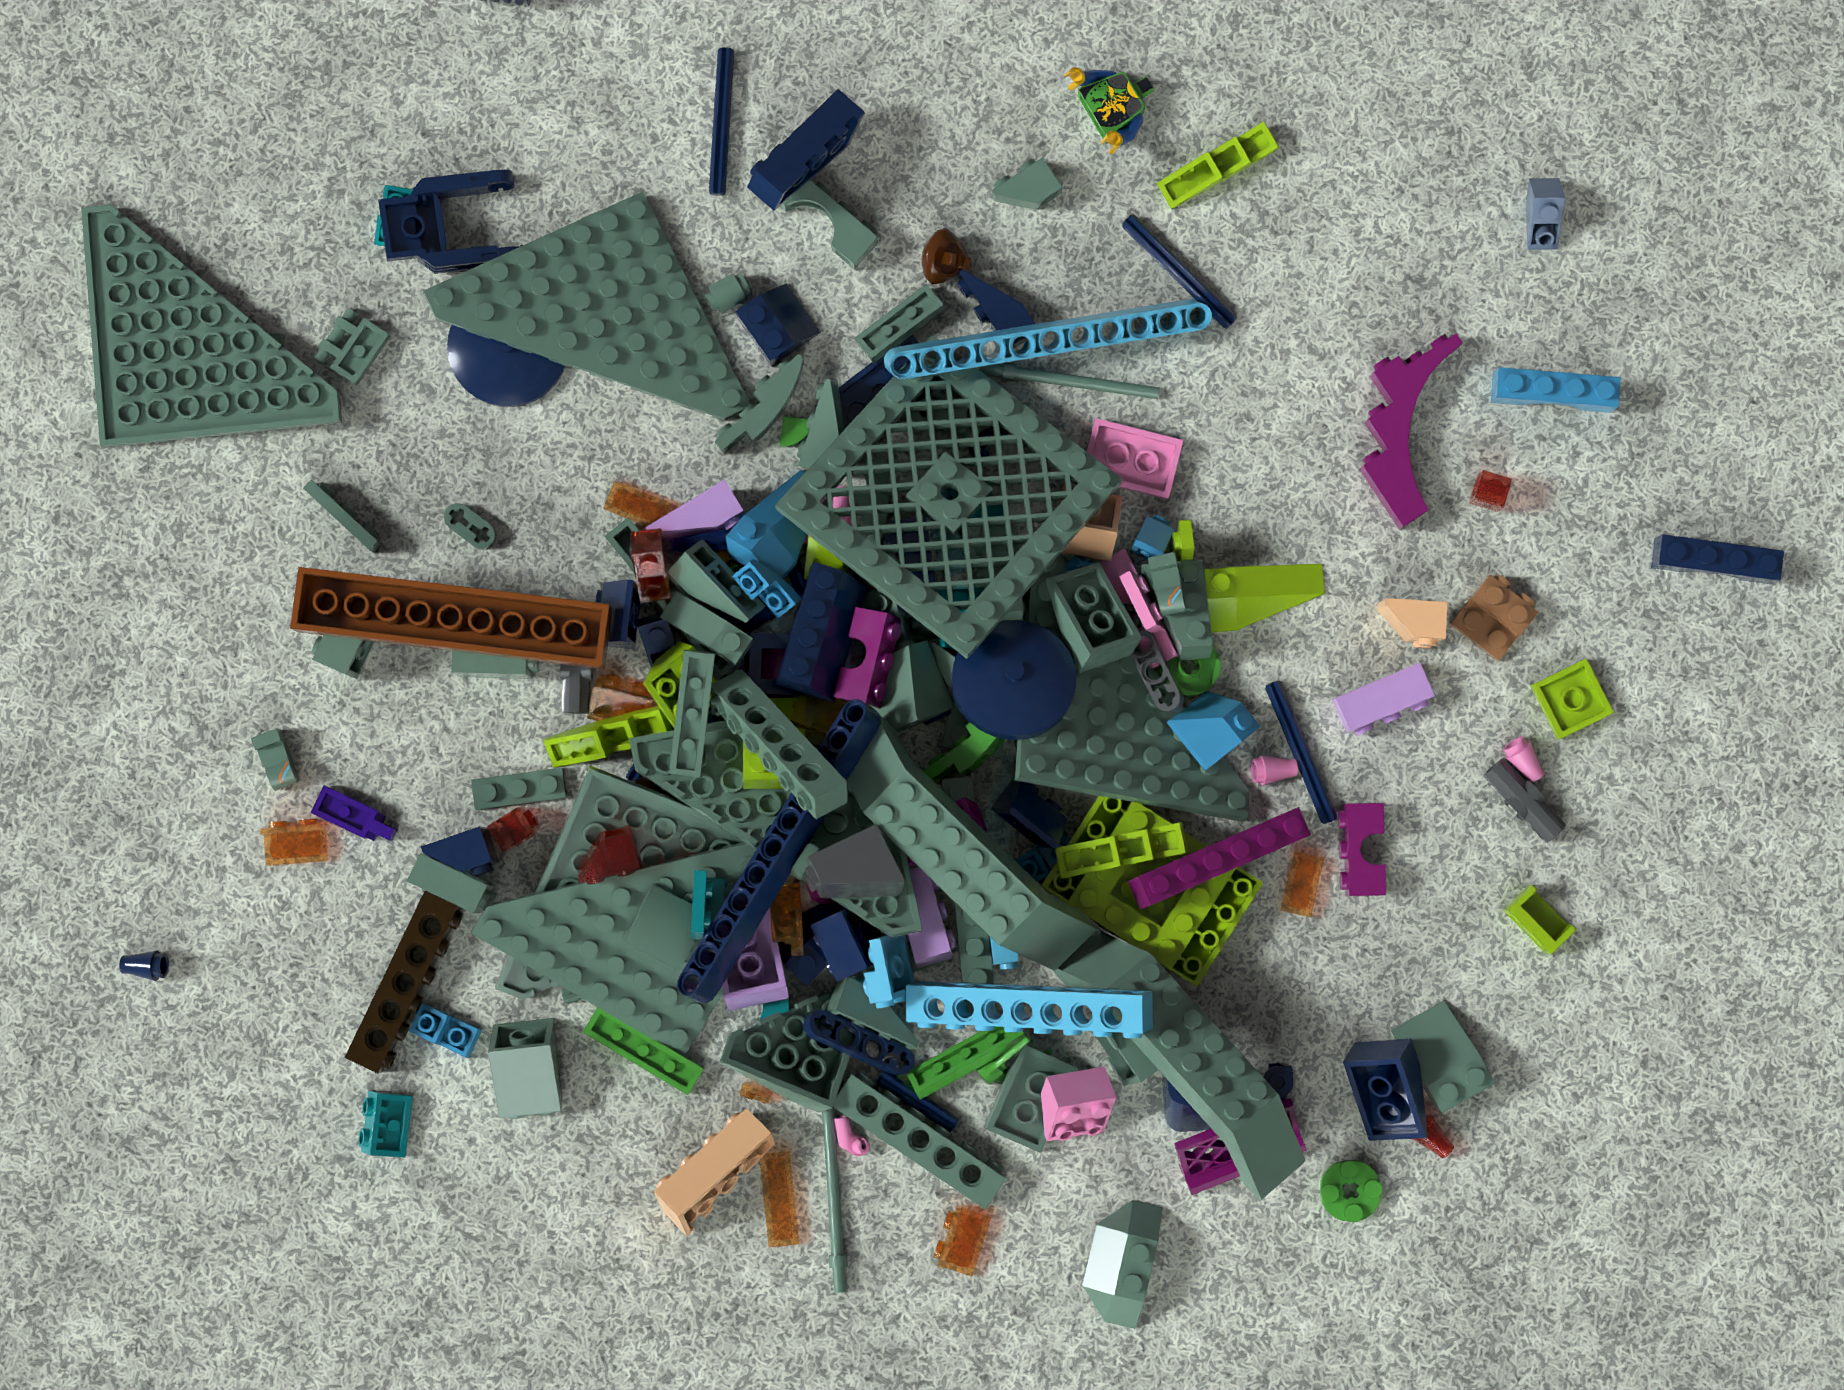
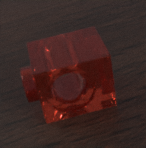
(1490, 491)
(513, 828)

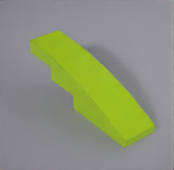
(1218, 165)
(604, 736)
(1121, 850)

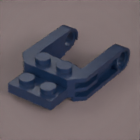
(416, 227)

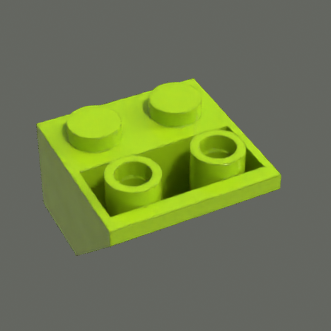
(664, 679)

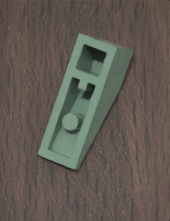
(711, 581)
(708, 629)
(853, 1005)

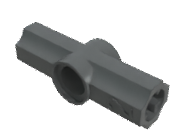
(575, 688)
(1525, 800)

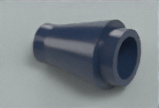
(147, 965)

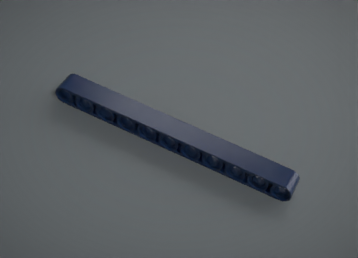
(771, 863)

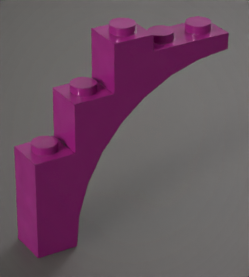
(1400, 386)

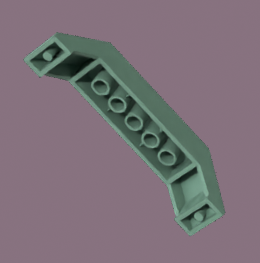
(963, 856)
(1196, 1061)

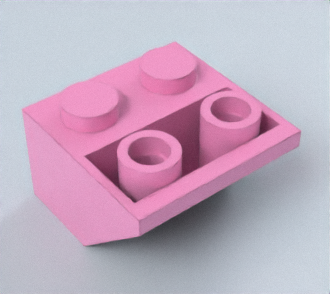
(1076, 1103)

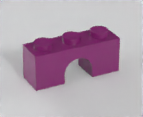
(868, 681)
(1360, 876)

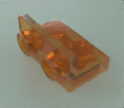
(616, 697)
(295, 843)
(787, 918)
(963, 1240)

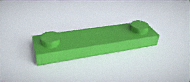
(644, 1051)
(962, 1059)

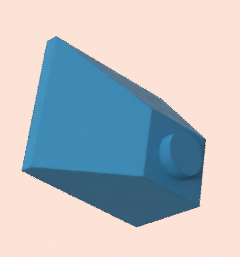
(1213, 727)

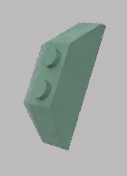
(1122, 1262)

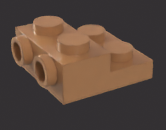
(1495, 616)

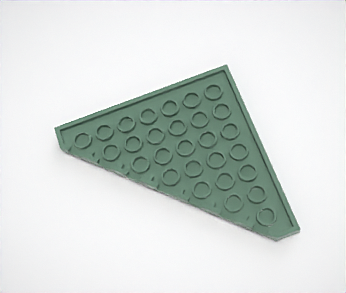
(601, 302)
(178, 353)
(1119, 740)
(751, 812)
(661, 832)
(579, 942)

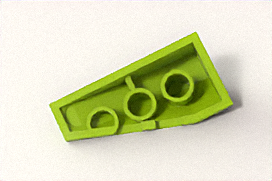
(1256, 592)

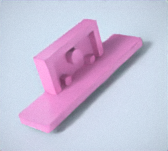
(1134, 590)

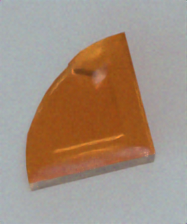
(754, 1092)

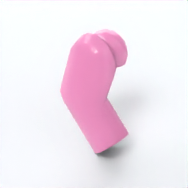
(848, 1139)

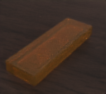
(779, 1199)

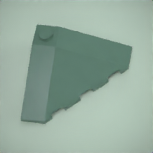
(788, 1060)

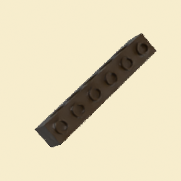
(363, 1049)

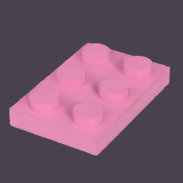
(1138, 456)

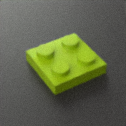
(1571, 699)

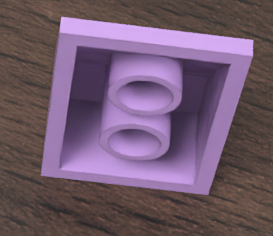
(708, 512)
(757, 973)

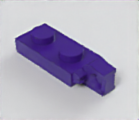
(351, 815)

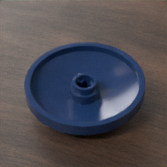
(499, 372)
(1015, 681)

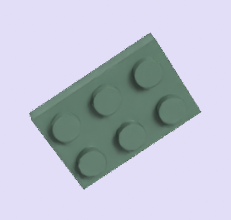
(1018, 1105)

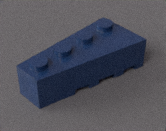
(806, 150)

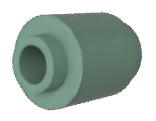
(728, 292)

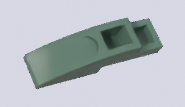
(773, 399)

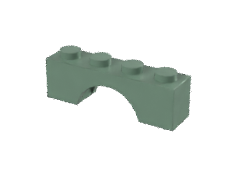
(851, 238)

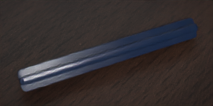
(721, 121)
(1178, 270)
(1301, 752)

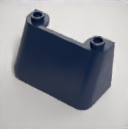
(1183, 1118)

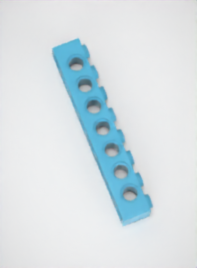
(1134, 1005)

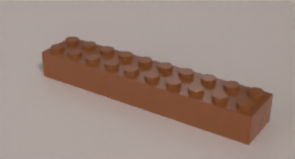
(451, 618)

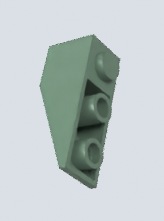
(823, 424)

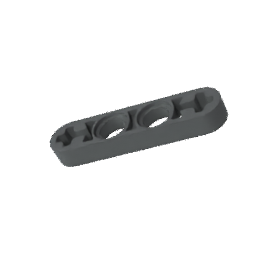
(1146, 659)

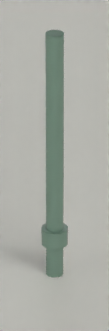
(1010, 372)
(838, 1259)

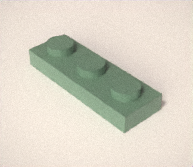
(900, 323)
(344, 514)
(518, 788)

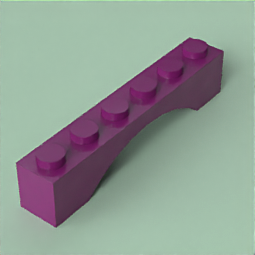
(1219, 858)

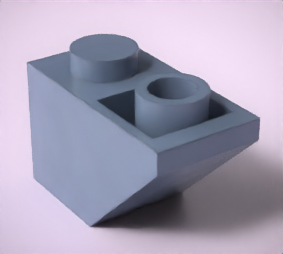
(1544, 213)

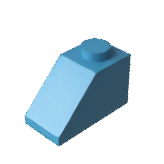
(1152, 537)

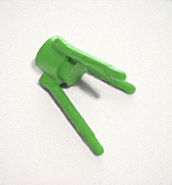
(994, 1069)

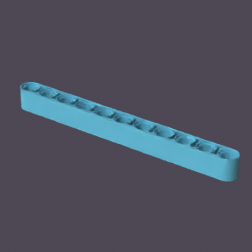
(1062, 340)

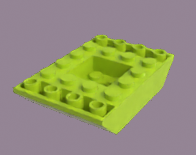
(1178, 931)

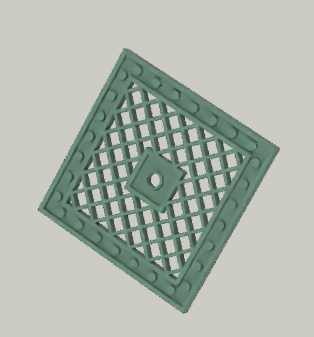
(871, 561)

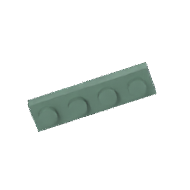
(692, 713)

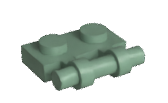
(359, 351)

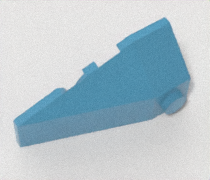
(767, 534)

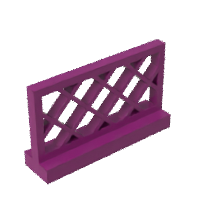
(1213, 1168)

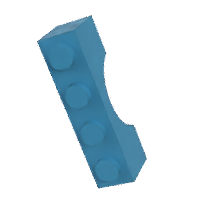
(1560, 388)

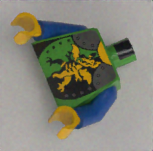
(1111, 103)

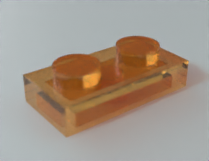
(635, 504)
(1302, 884)

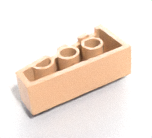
(713, 1169)

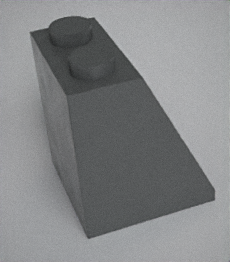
(855, 868)

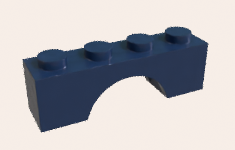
(1714, 557)

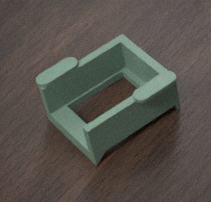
(1126, 1059)

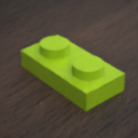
(1183, 541)

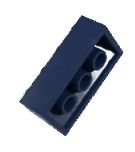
(820, 632)

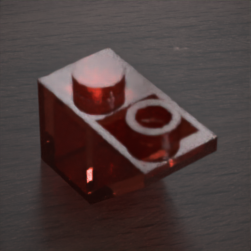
(650, 565)
(609, 855)

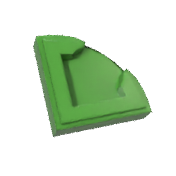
(793, 431)

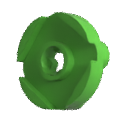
(1200, 679)
(1352, 1208)

